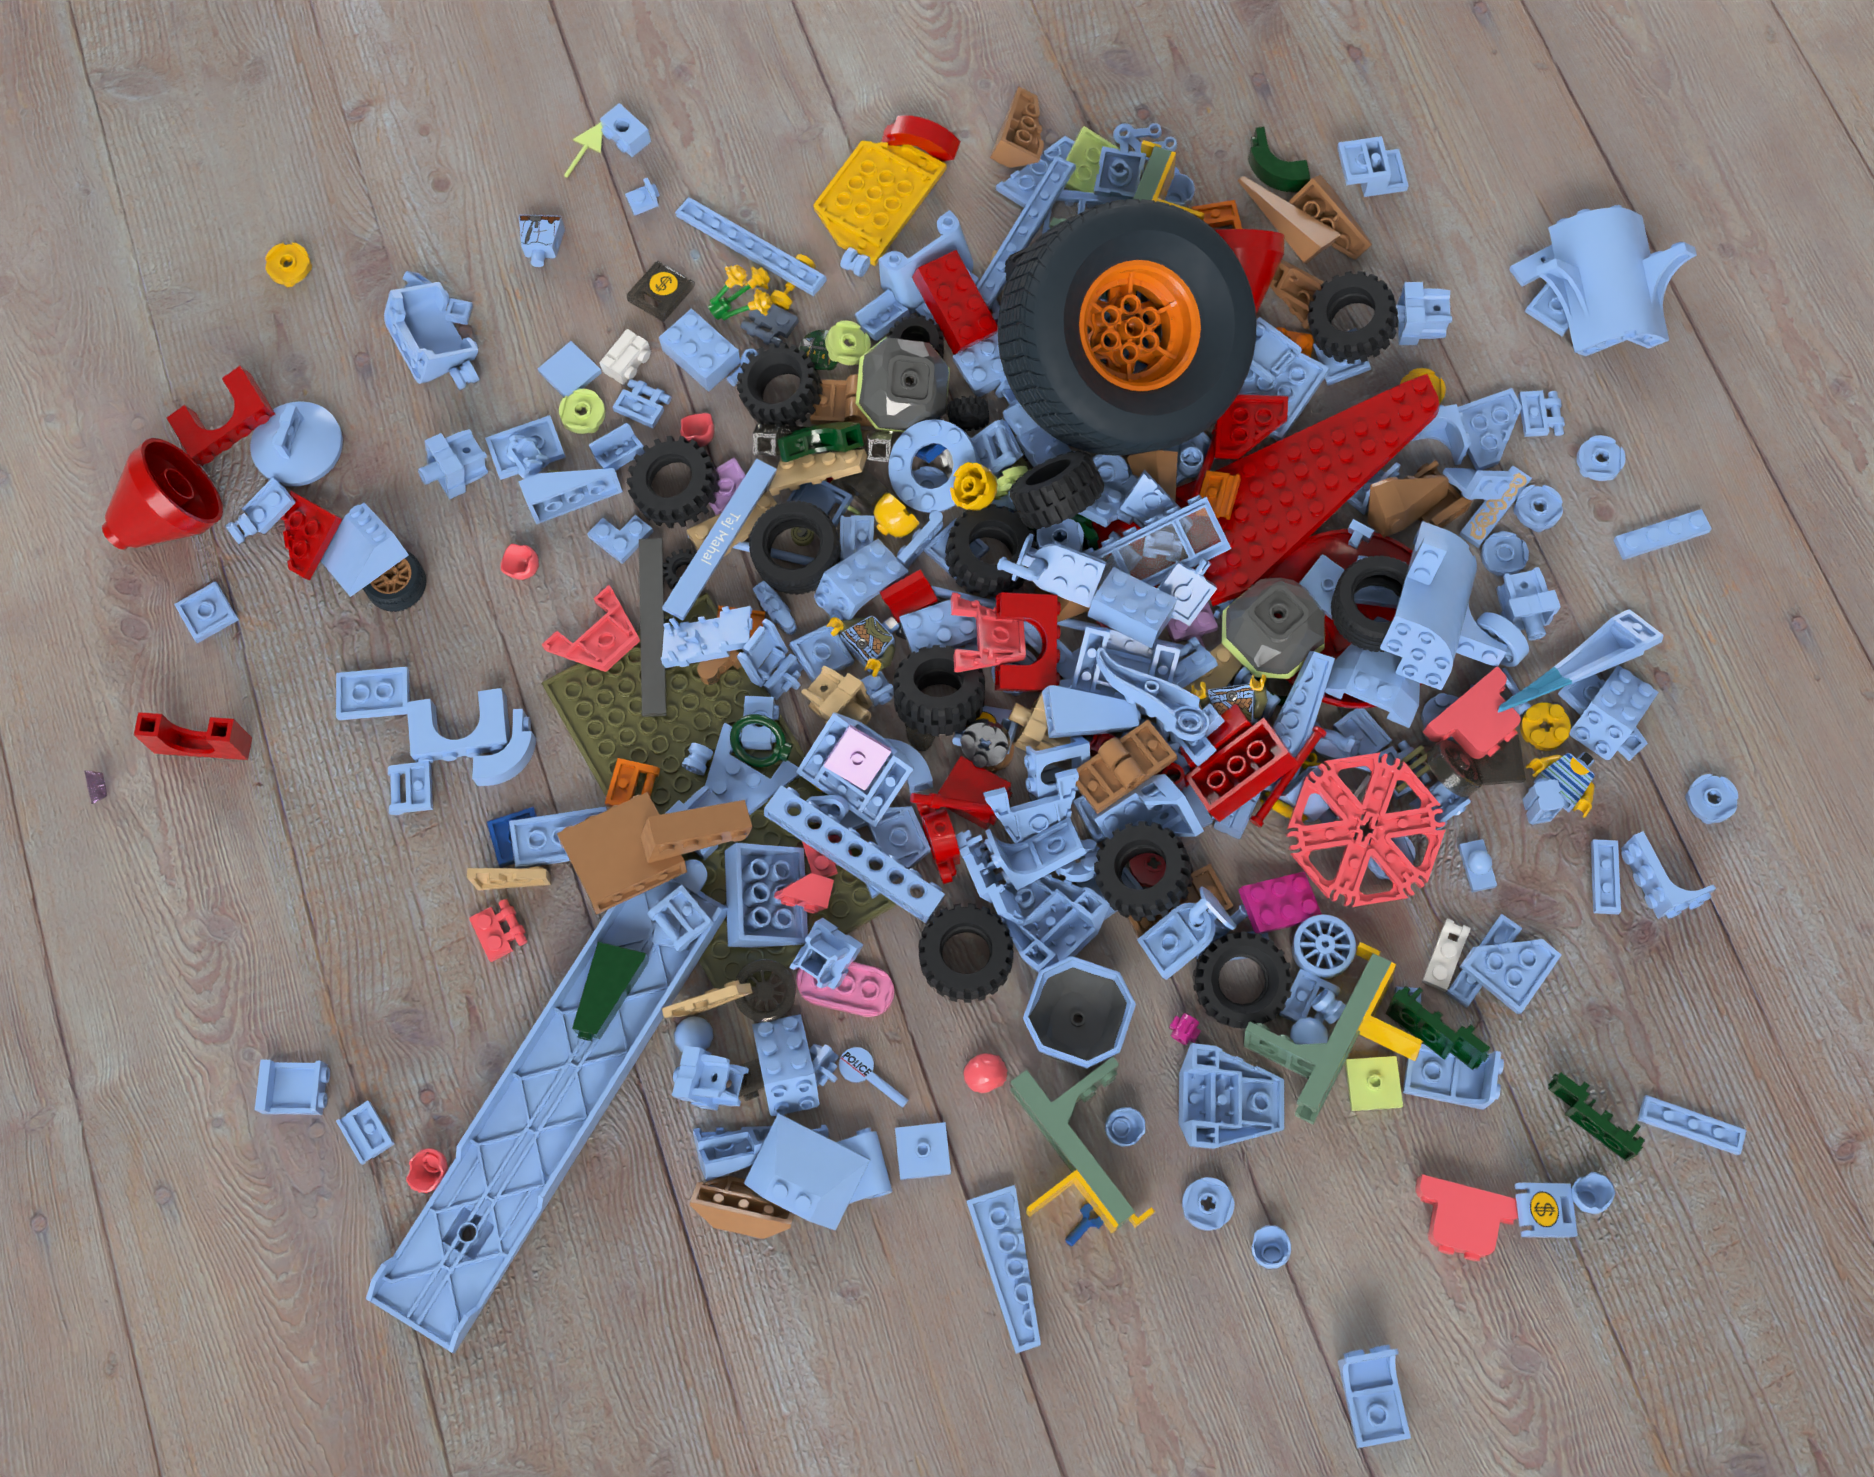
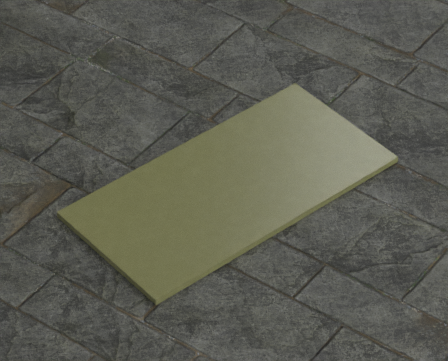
(608, 724)

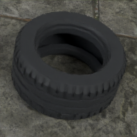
(788, 516)
(1361, 574)

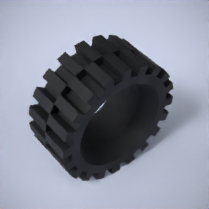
(767, 367)

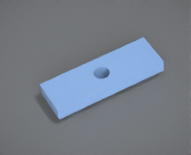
(1525, 270)

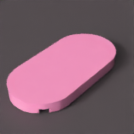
(863, 992)

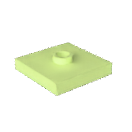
(1373, 1083)

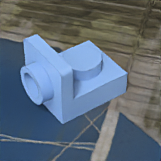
(643, 198)
(878, 689)

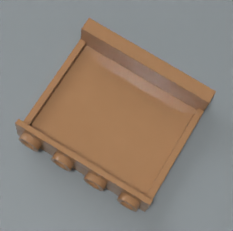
(611, 856)

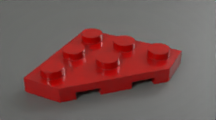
(1248, 423)
(307, 535)

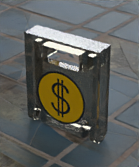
(663, 286)

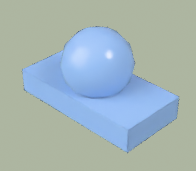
(1477, 865)

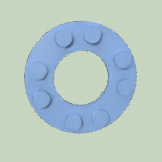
(902, 457)

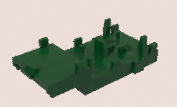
(1433, 1032)
(1615, 1139)

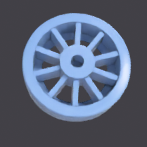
(1506, 633)
(1324, 945)

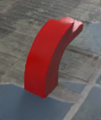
(923, 134)

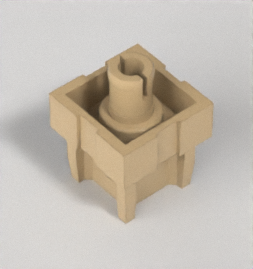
(838, 695)
(1034, 727)

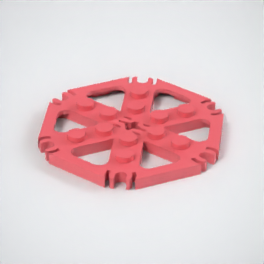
(1388, 826)

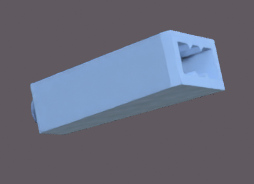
(1086, 713)

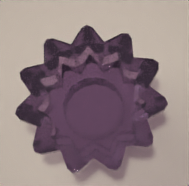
(95, 785)

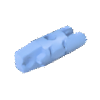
(775, 607)

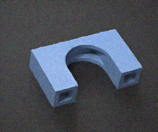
(489, 736)

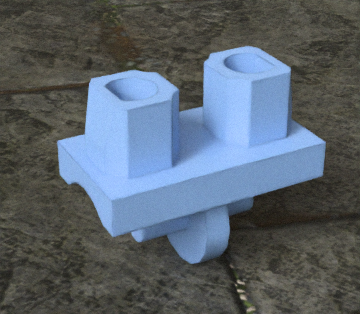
(784, 677)
(823, 1063)

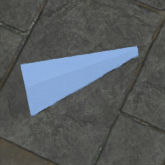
(732, 1150)

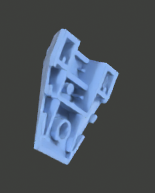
(1374, 680)
(1057, 920)
(1226, 1099)

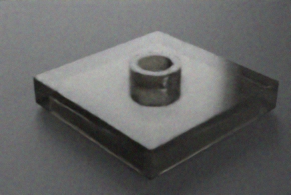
(1504, 766)

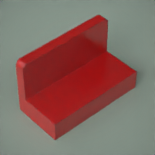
(909, 595)

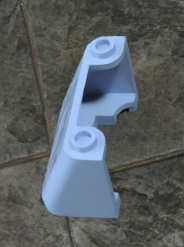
(897, 270)
(422, 335)

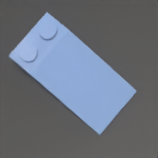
(562, 492)

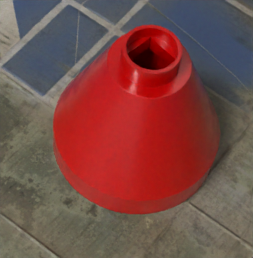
(1259, 255)
(160, 498)

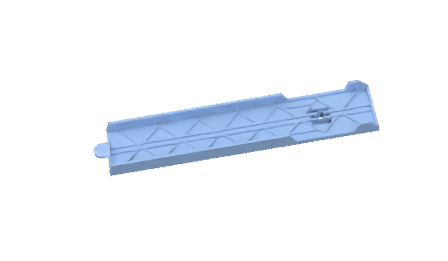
(534, 1128)

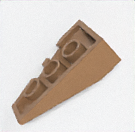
(1020, 137)
(1324, 204)
(1400, 502)

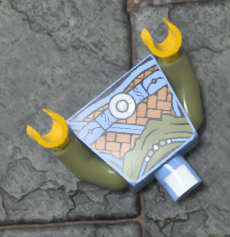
(867, 640)
(1249, 697)

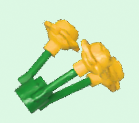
(737, 275)

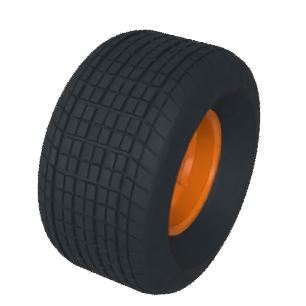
(1192, 291)

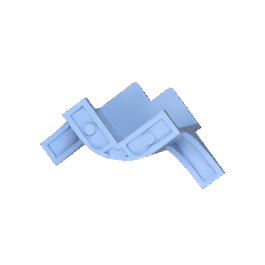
(1610, 278)
(1435, 612)

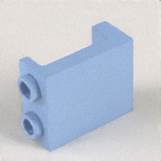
(292, 1088)

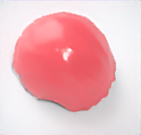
(698, 428)
(519, 562)
(985, 1073)
(426, 1170)

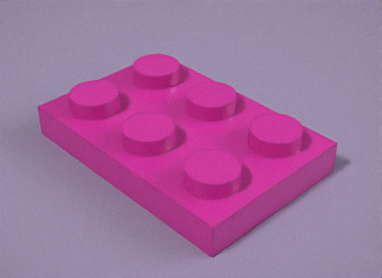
(1279, 902)

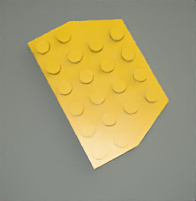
(876, 195)

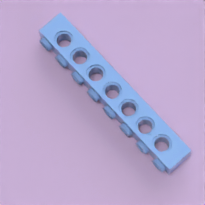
(788, 798)

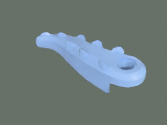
(1158, 697)

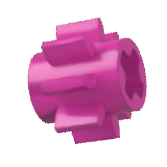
(1184, 1029)

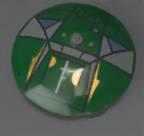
(815, 348)

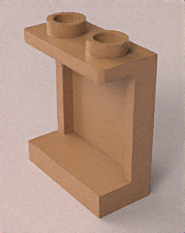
(1448, 508)

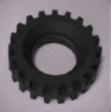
(691, 500)
(1275, 972)

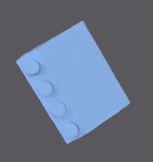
(361, 550)
(753, 913)

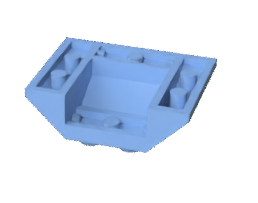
(1155, 661)
(868, 803)
(806, 1173)

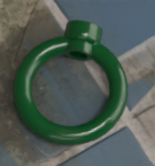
(782, 748)

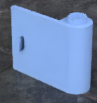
(875, 1179)

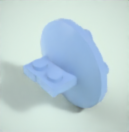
(297, 444)

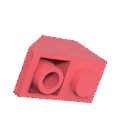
(808, 891)

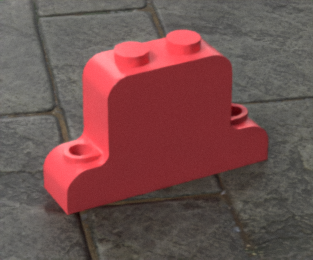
(1475, 718)
(1464, 1216)

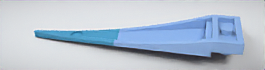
(1614, 643)

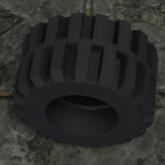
(919, 330)

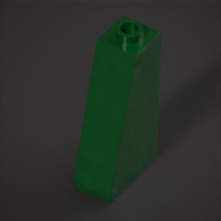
(606, 988)

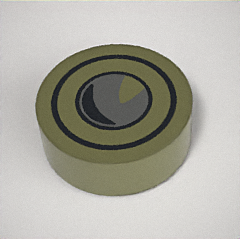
(802, 536)

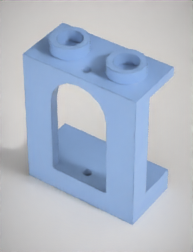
(1035, 761)

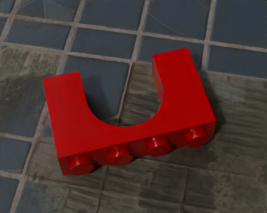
(249, 412)
(1042, 613)
(222, 740)

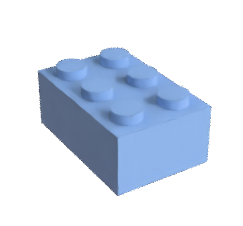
(700, 350)
(1132, 607)

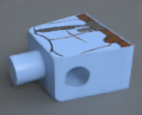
(540, 237)

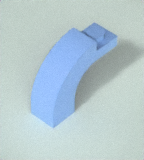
(510, 761)
(921, 777)

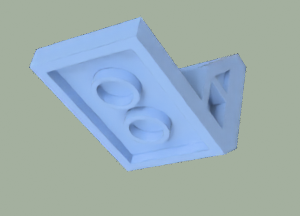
(1152, 801)

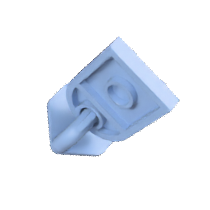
(1058, 570)
(1187, 932)

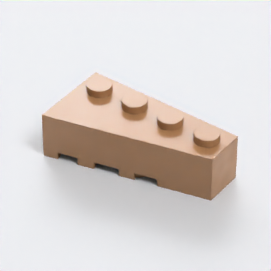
(694, 829)

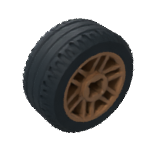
(398, 586)

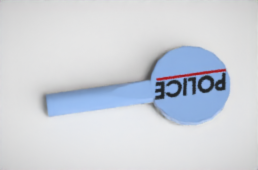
(857, 1066)

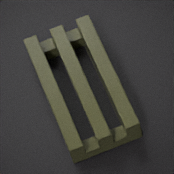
(1418, 751)

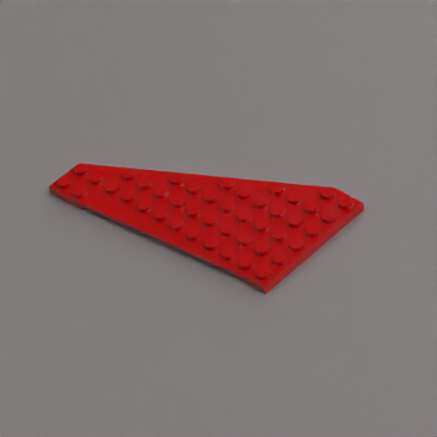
(1307, 478)

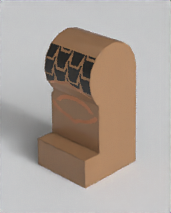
(711, 670)

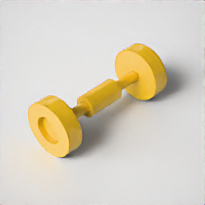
(780, 298)

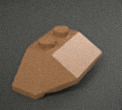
(736, 1208)

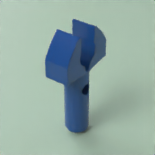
(1084, 1225)

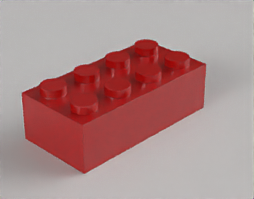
(954, 302)
(1241, 770)

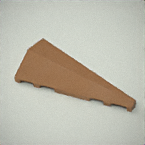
(1301, 231)
(1295, 289)
(1159, 465)

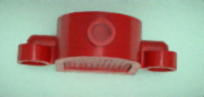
(941, 840)

